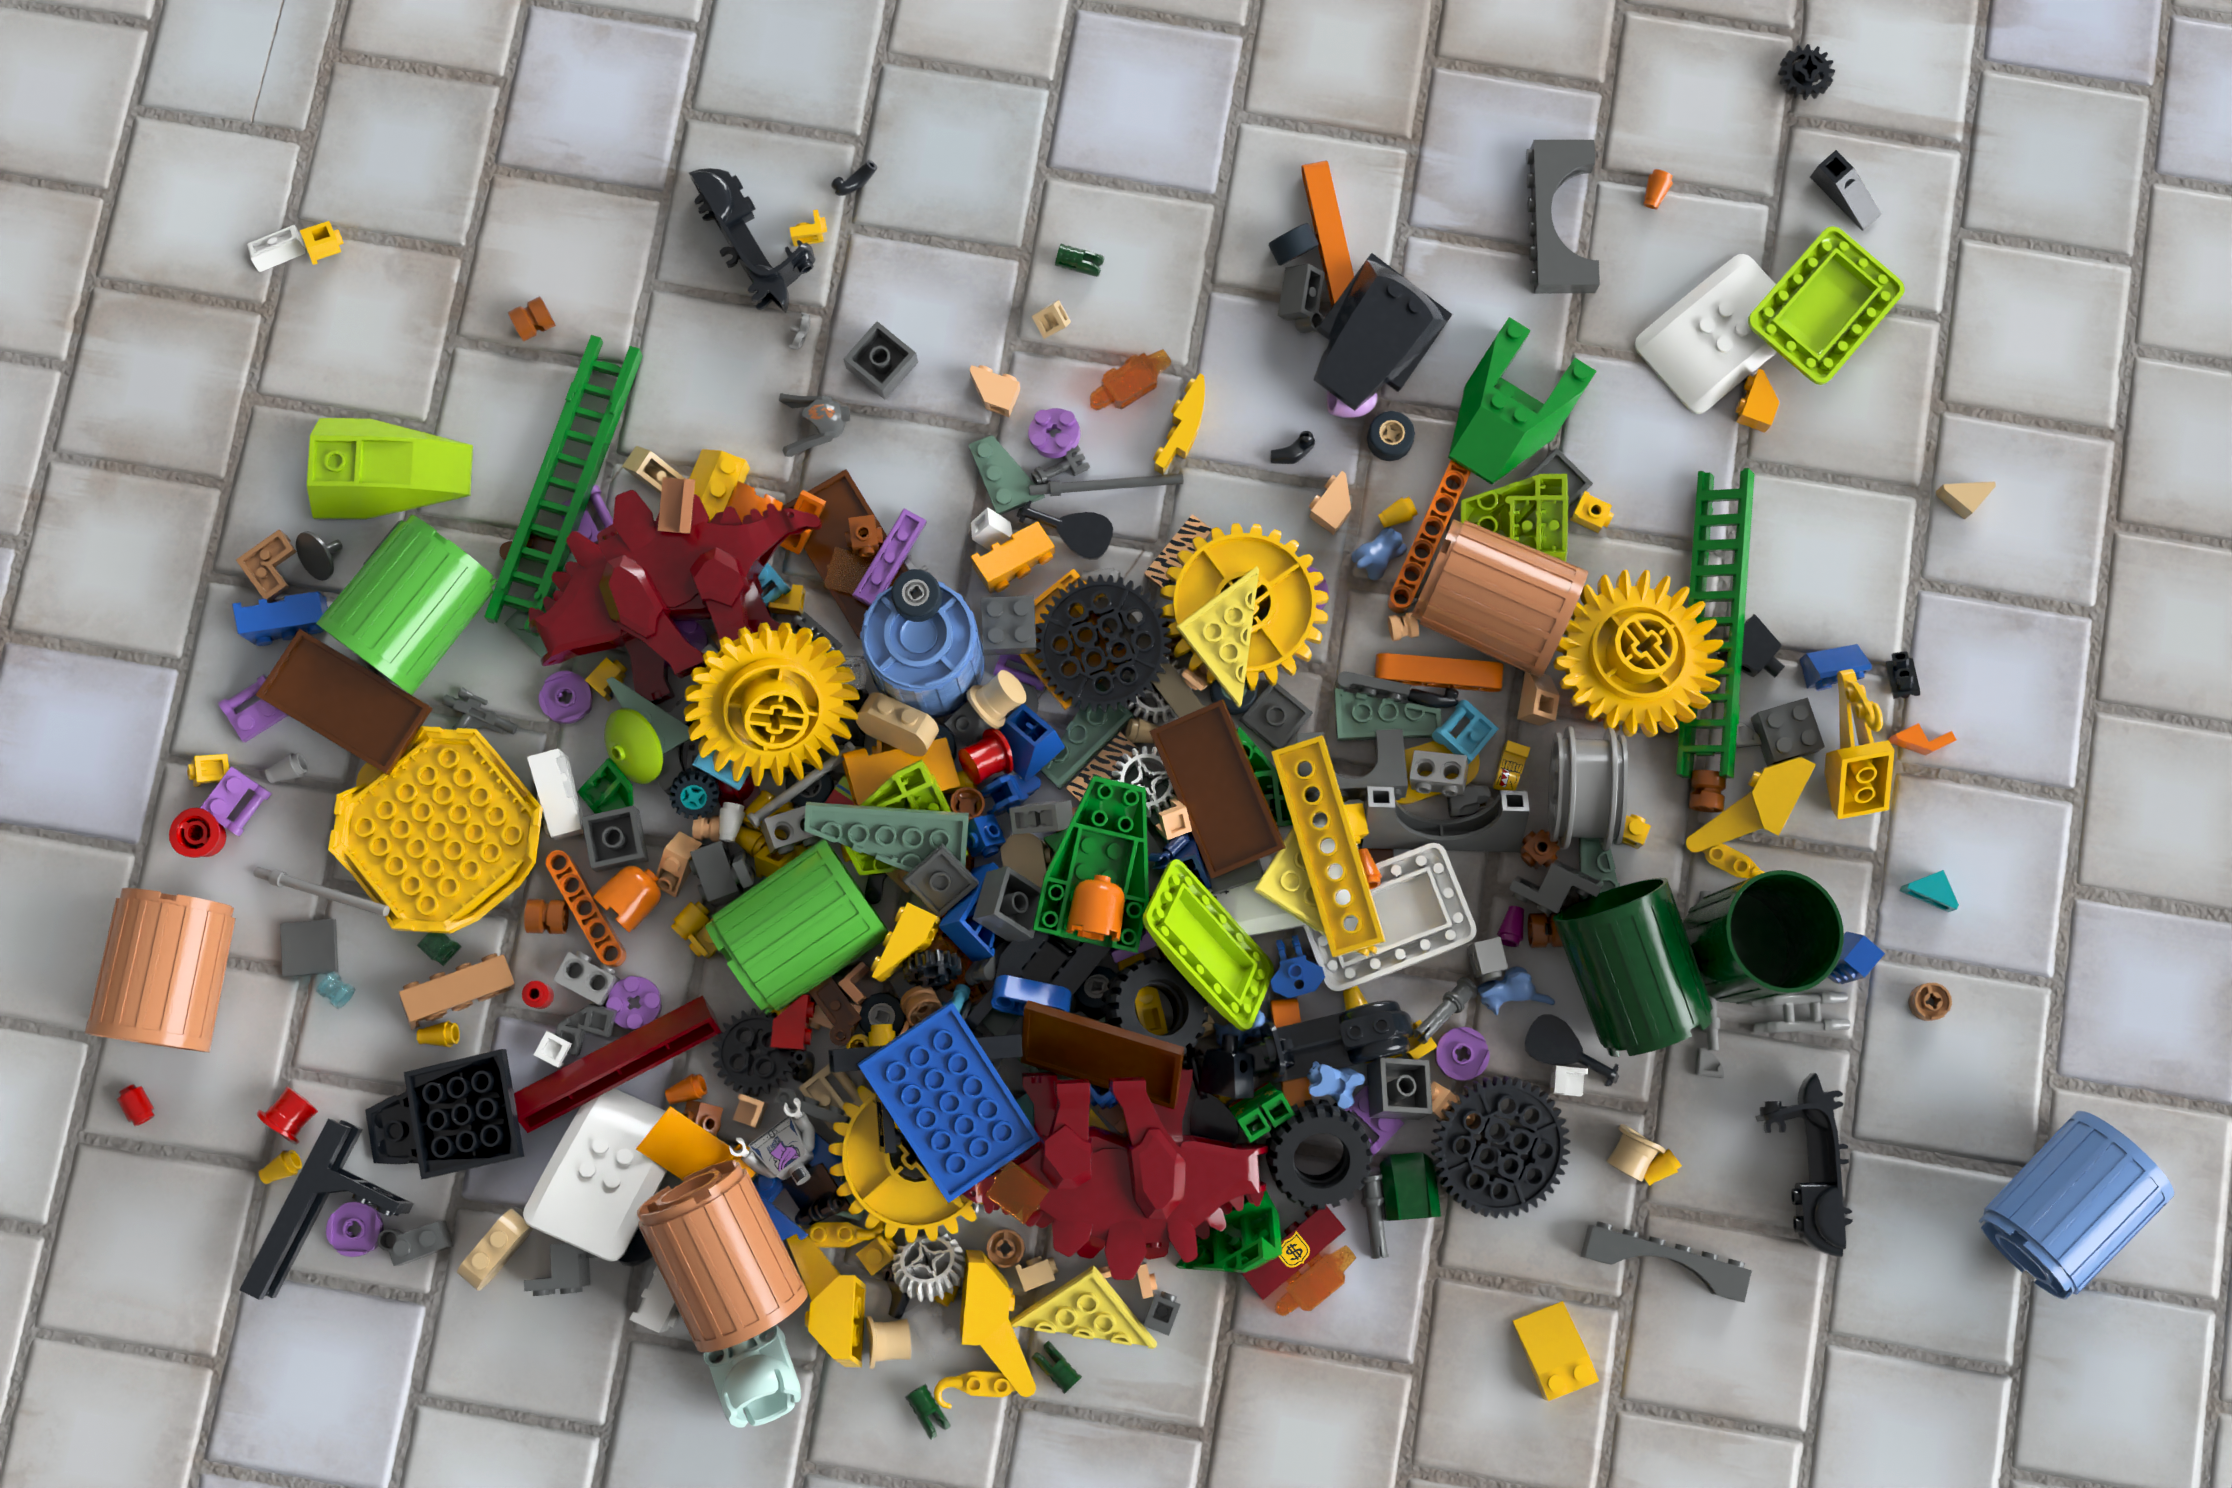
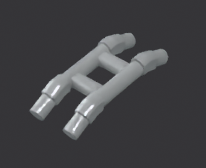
(1789, 1023)

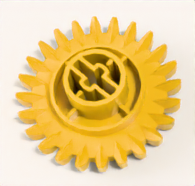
(1282, 587)
(1618, 679)
(770, 702)
(882, 1187)

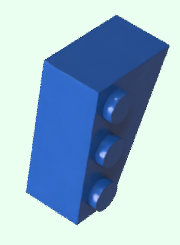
(281, 618)
(960, 927)
(1856, 959)

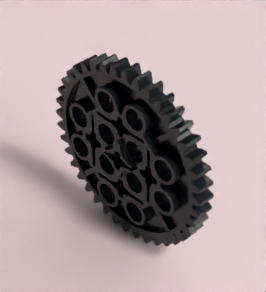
(1083, 685)
(1459, 1165)

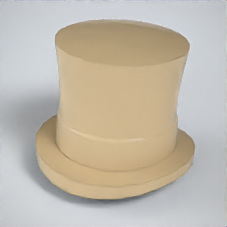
(997, 698)
(1633, 1153)
(888, 1340)

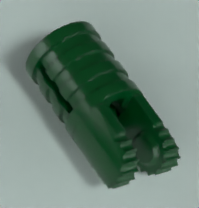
(1079, 260)
(1061, 1372)
(925, 1405)

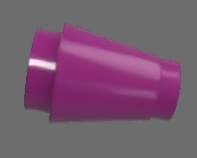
(1512, 927)

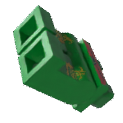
(1267, 1104)

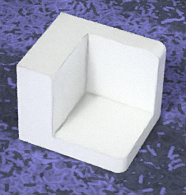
(990, 528)
(553, 1049)
(1567, 1080)

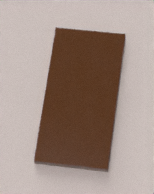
(842, 502)
(344, 702)
(1217, 789)
(1099, 1051)

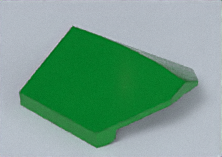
(607, 789)

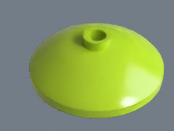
(633, 745)

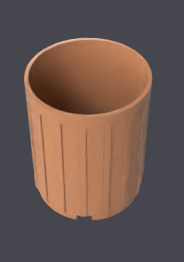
(1500, 596)
(162, 970)
(721, 1256)

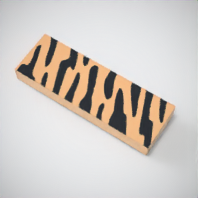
(1181, 541)
(1102, 765)

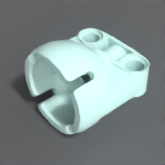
(756, 1379)

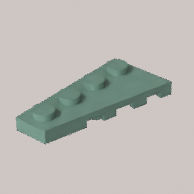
(1084, 739)
(1597, 863)

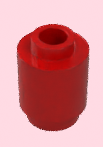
(545, 996)
(135, 1105)

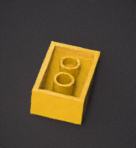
(1555, 1351)

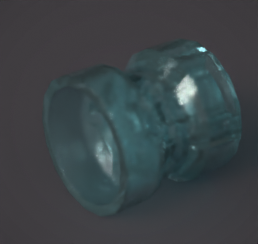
(335, 990)

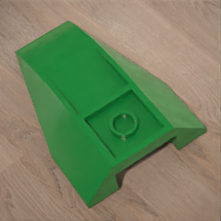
(1105, 840)

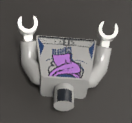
(783, 1148)

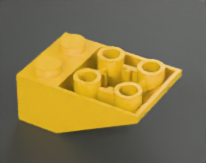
(911, 936)

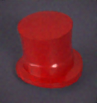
(986, 757)
(197, 834)
(288, 1114)

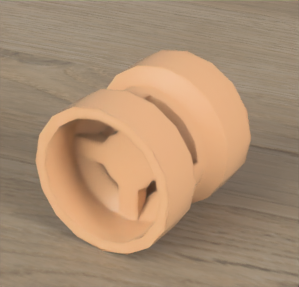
(1403, 626)
(706, 828)

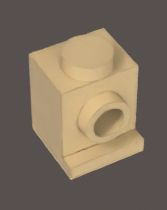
(1051, 319)
(1037, 1272)

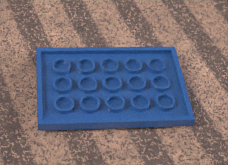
(949, 1101)

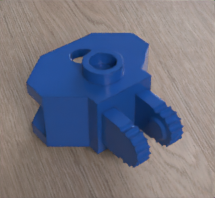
(1009, 792)
(1295, 969)

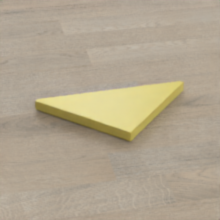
(1222, 634)
(1289, 886)
(1086, 1310)

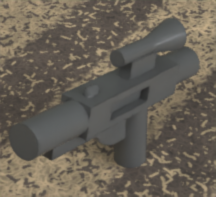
(476, 717)

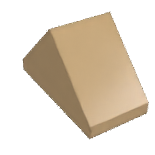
(1964, 497)

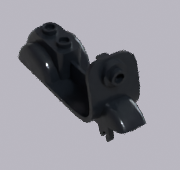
(731, 212)
(1332, 1040)
(1819, 1201)

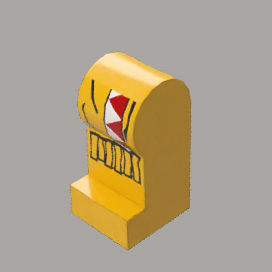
(1510, 766)

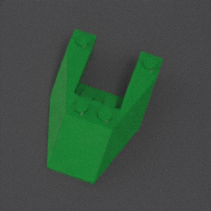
(1502, 423)

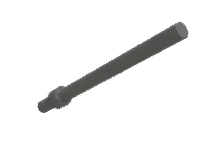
(1055, 488)

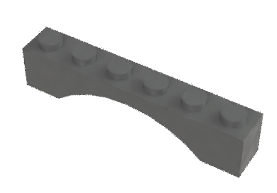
(1721, 1278)

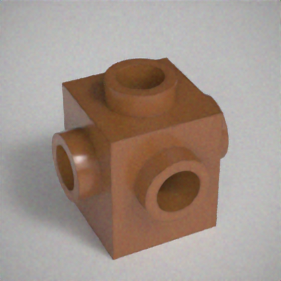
(864, 535)
(1532, 855)
(704, 1115)

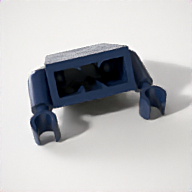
(1186, 850)

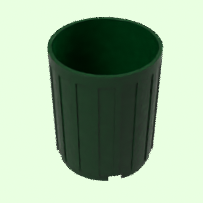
(1765, 937)
(1635, 967)

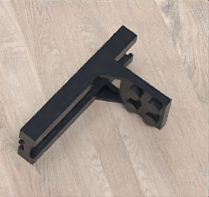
(889, 1137)
(318, 1178)

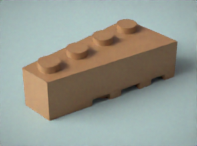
(456, 989)

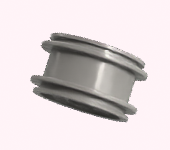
(1588, 788)

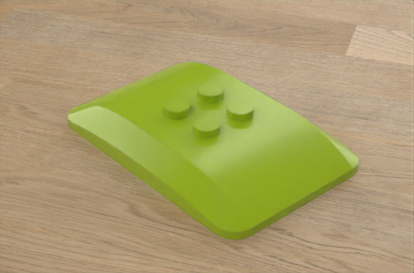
(1826, 305)
(1208, 946)

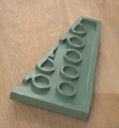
(889, 834)

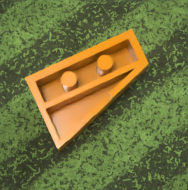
(1013, 557)

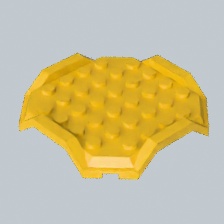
(439, 832)

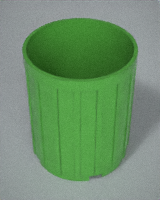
(409, 603)
(796, 928)

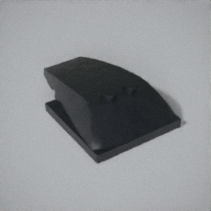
(1376, 333)
(449, 1117)

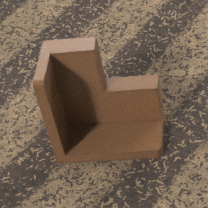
(261, 561)

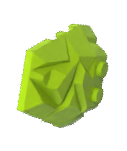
(1526, 512)
(906, 789)

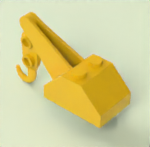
(1862, 774)
(1765, 806)
(836, 1299)
(986, 1322)

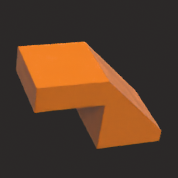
(807, 503)
(1915, 740)

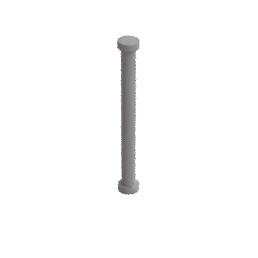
(798, 787)

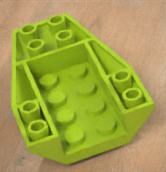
(382, 469)

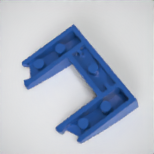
(770, 1188)

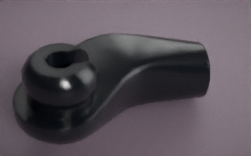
(856, 180)
(1294, 452)
(1434, 700)
(874, 887)
(806, 1065)
(899, 1300)

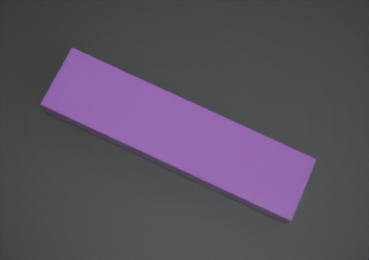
(889, 557)

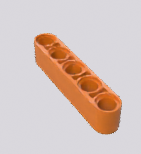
(1440, 672)
(577, 899)
(1285, 1013)

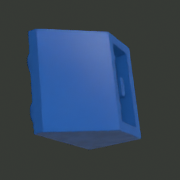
(1822, 666)
(1030, 741)

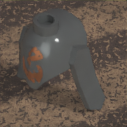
(824, 413)

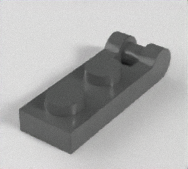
(1373, 686)
(741, 869)
(985, 969)

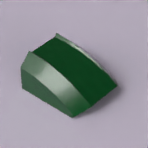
(1409, 1187)

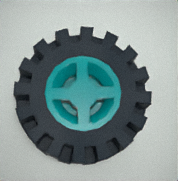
(690, 801)

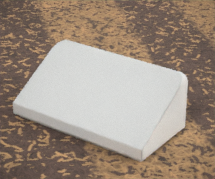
(276, 248)

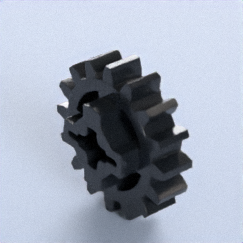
(1798, 78)
(932, 968)

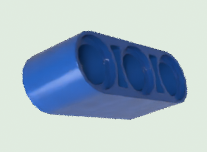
(1012, 994)

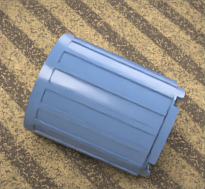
(924, 661)
(2075, 1204)

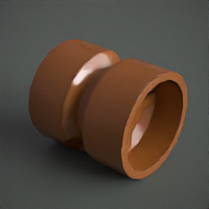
(531, 318)
(1707, 791)
(967, 801)
(546, 916)
(1536, 931)

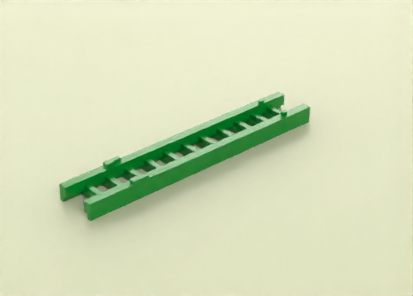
(582, 491)
(1698, 581)

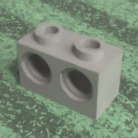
(1440, 765)
(1041, 817)
(790, 824)
(1487, 959)
(584, 983)

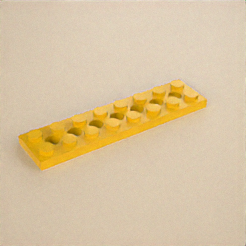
(1345, 852)

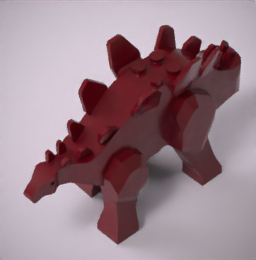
(646, 578)
(1130, 1189)

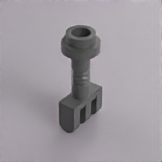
(1041, 476)

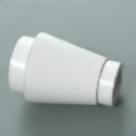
(730, 821)

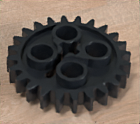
(731, 1048)

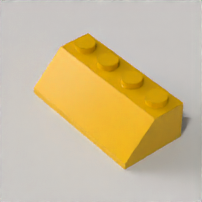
(715, 478)

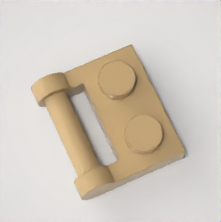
(821, 1090)

